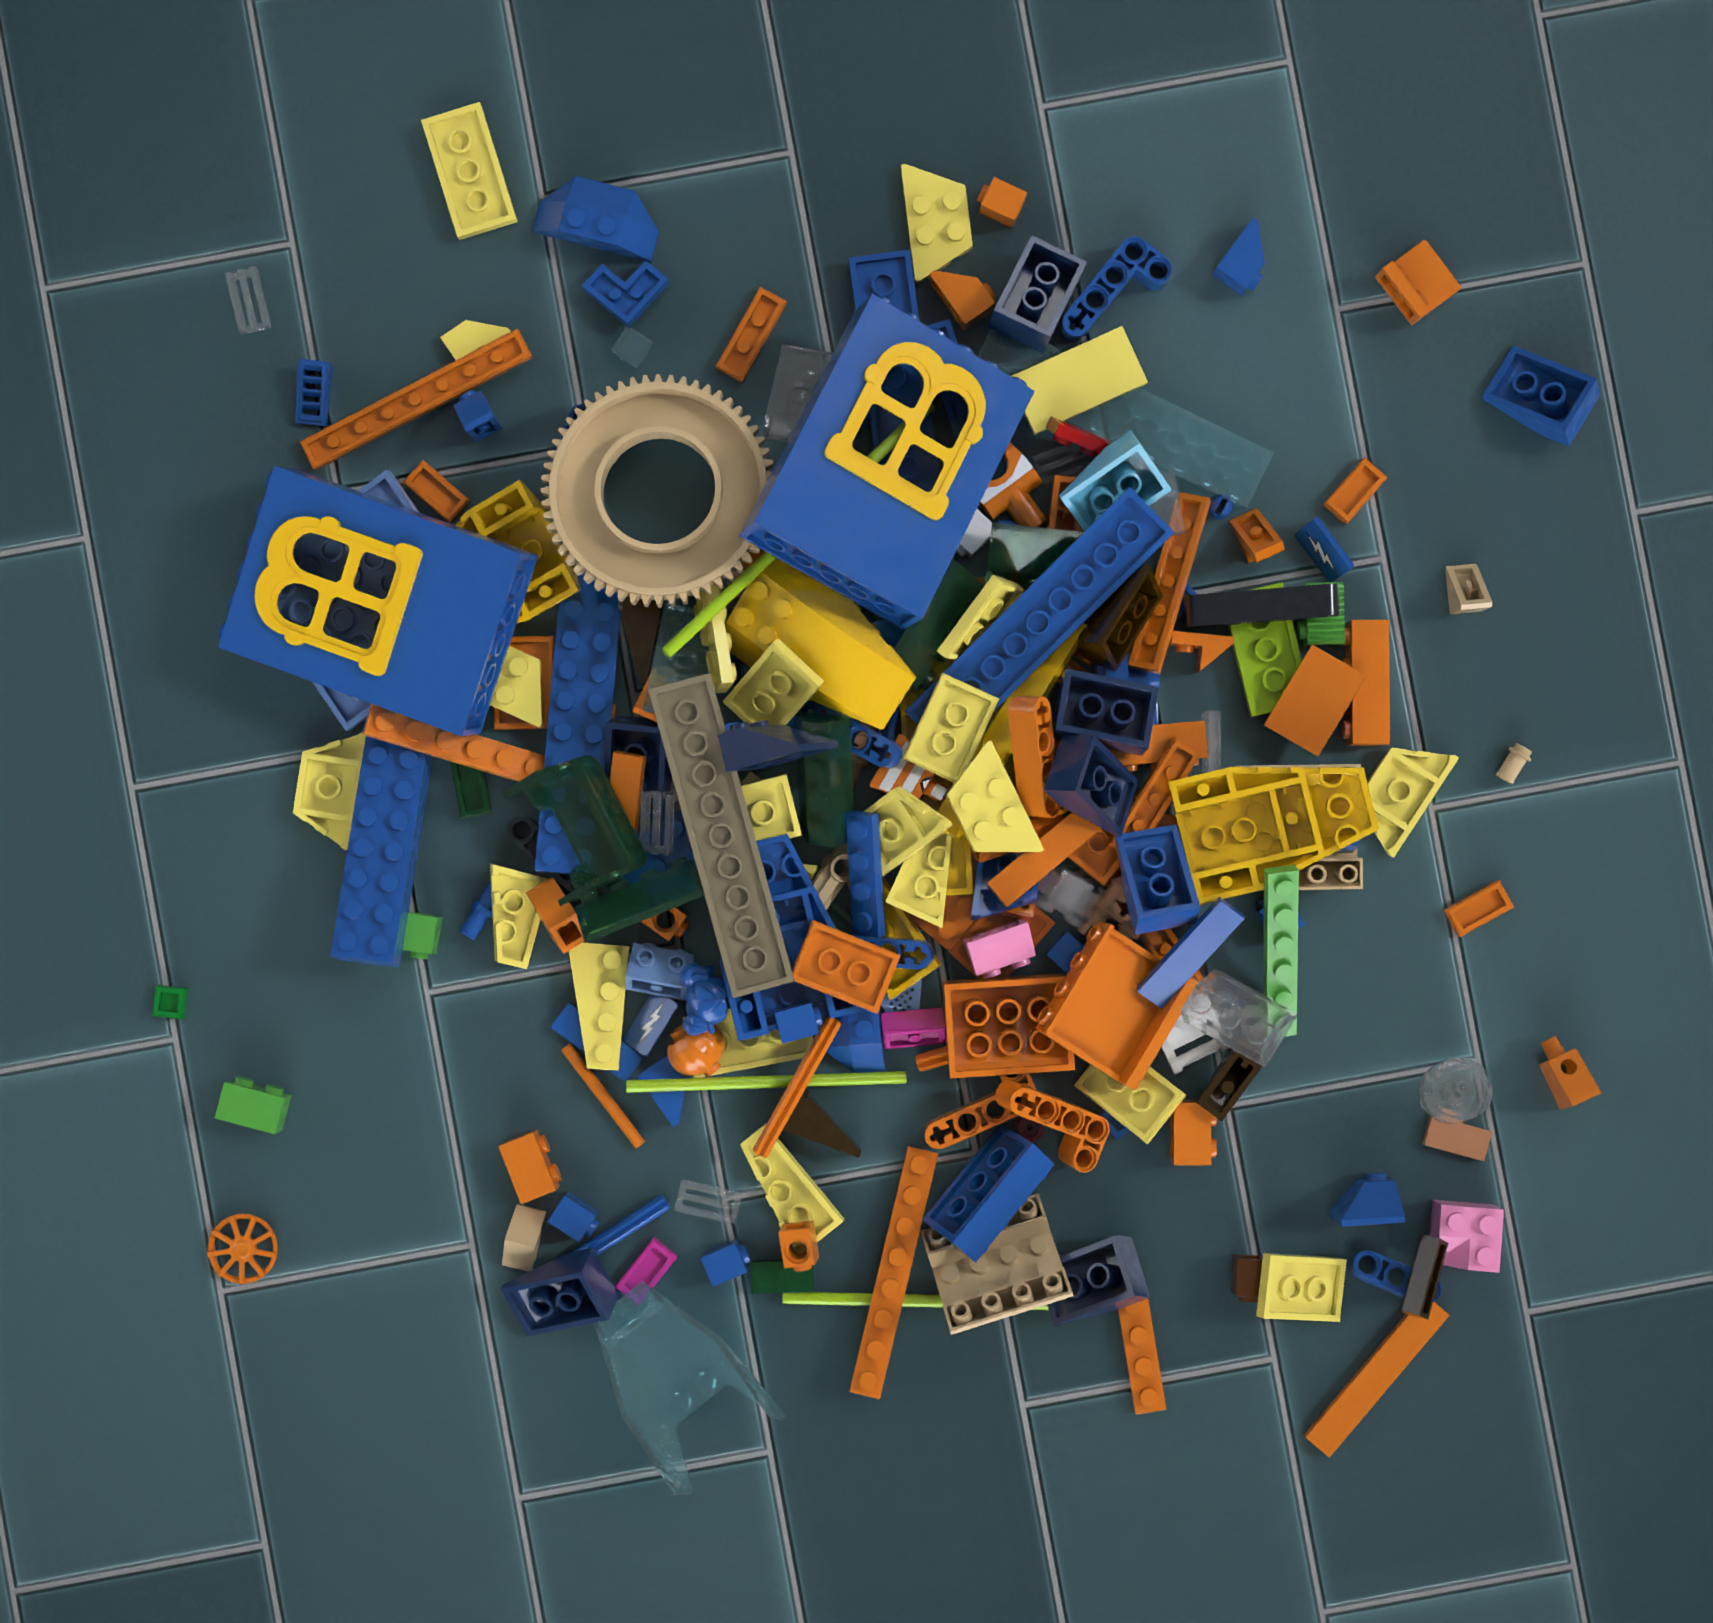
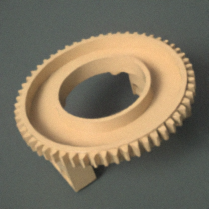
(594, 445)

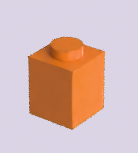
(1001, 201)

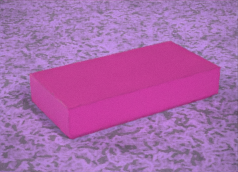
(648, 1266)

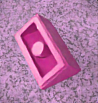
(913, 1028)

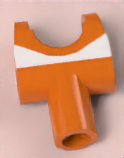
(1013, 491)

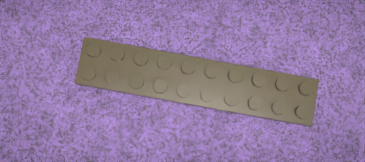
(721, 837)

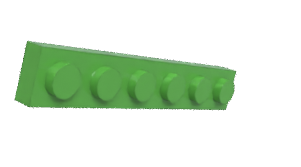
(1281, 937)

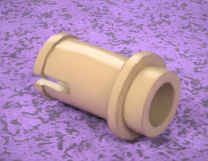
(1514, 763)

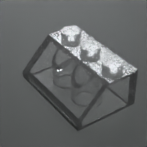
(1237, 1016)

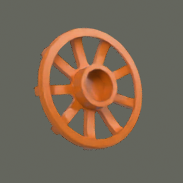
(242, 1248)

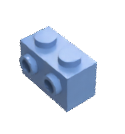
(657, 970)

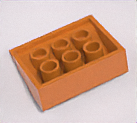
(994, 1026)

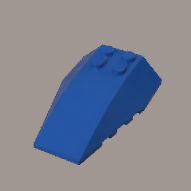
(795, 906)

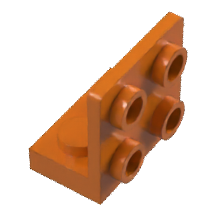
(1418, 282)

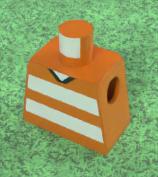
(909, 777)

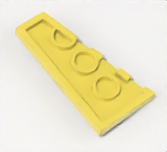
(719, 643)

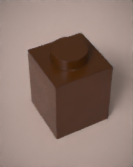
(1246, 1276)

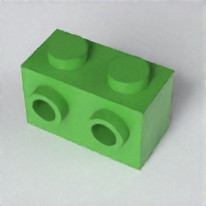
(253, 1105)

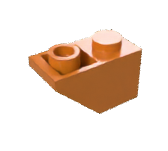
(559, 920)

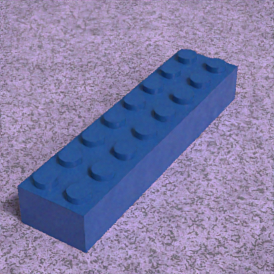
(381, 854)

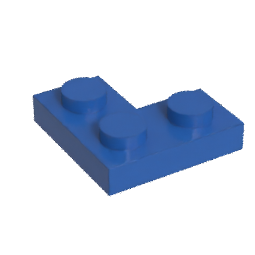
(628, 298)

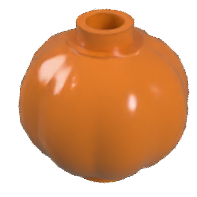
(696, 1053)

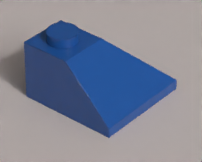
(1369, 1202)

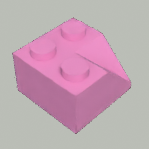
(1472, 1234)

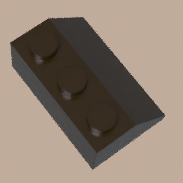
(1120, 620)

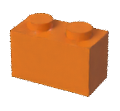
(1191, 1135)
(530, 1166)

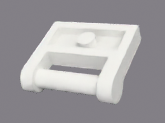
(1182, 1034)

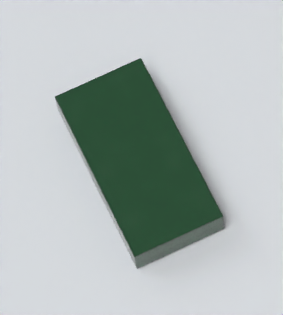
(471, 791)
(771, 1277)

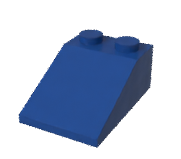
(1543, 394)
(1156, 879)

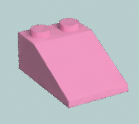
(1000, 948)

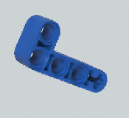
(1108, 292)

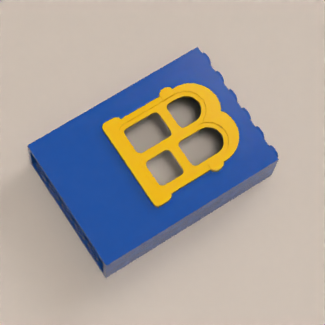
(858, 519)
(437, 629)

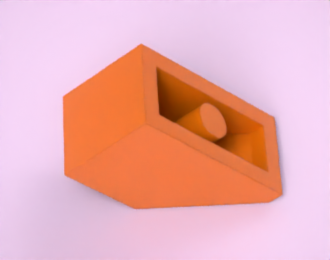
(963, 296)

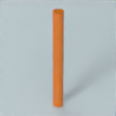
(603, 1096)

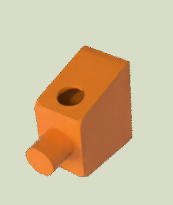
(1569, 1087)

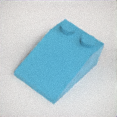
(1109, 475)

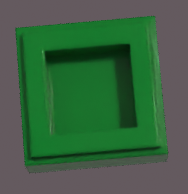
(170, 1001)

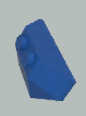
(598, 218)
(859, 1042)

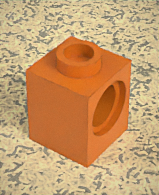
(676, 930)
(804, 1233)

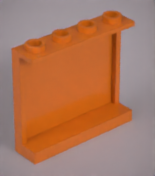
(1104, 1015)

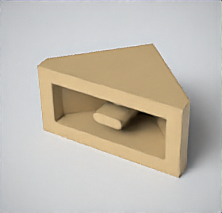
(1466, 589)
(523, 1237)

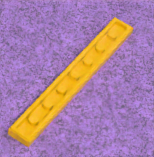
(1037, 684)

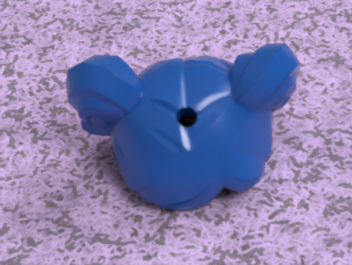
(704, 999)

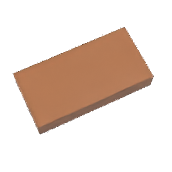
(1457, 1138)

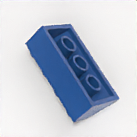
(988, 1192)

